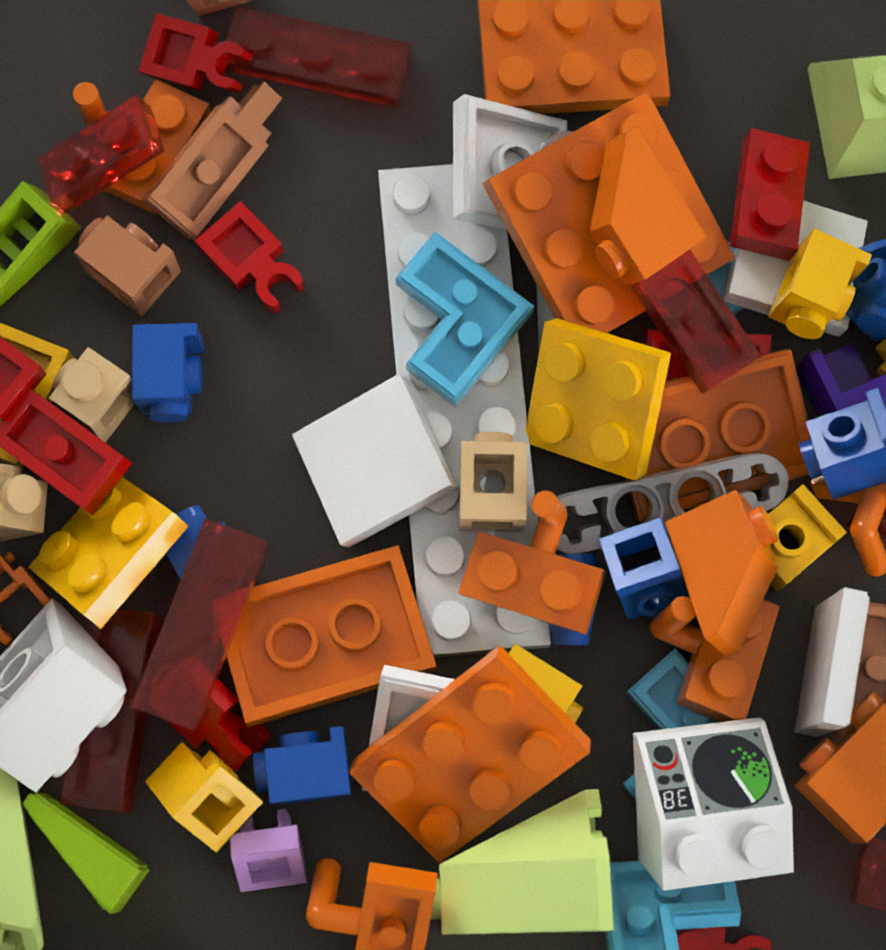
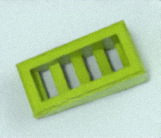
(42, 244)
(97, 860)

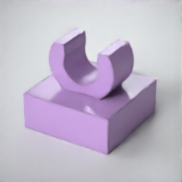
(268, 855)

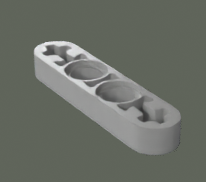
(662, 494)

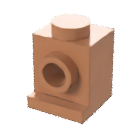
(126, 262)

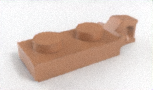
(213, 161)

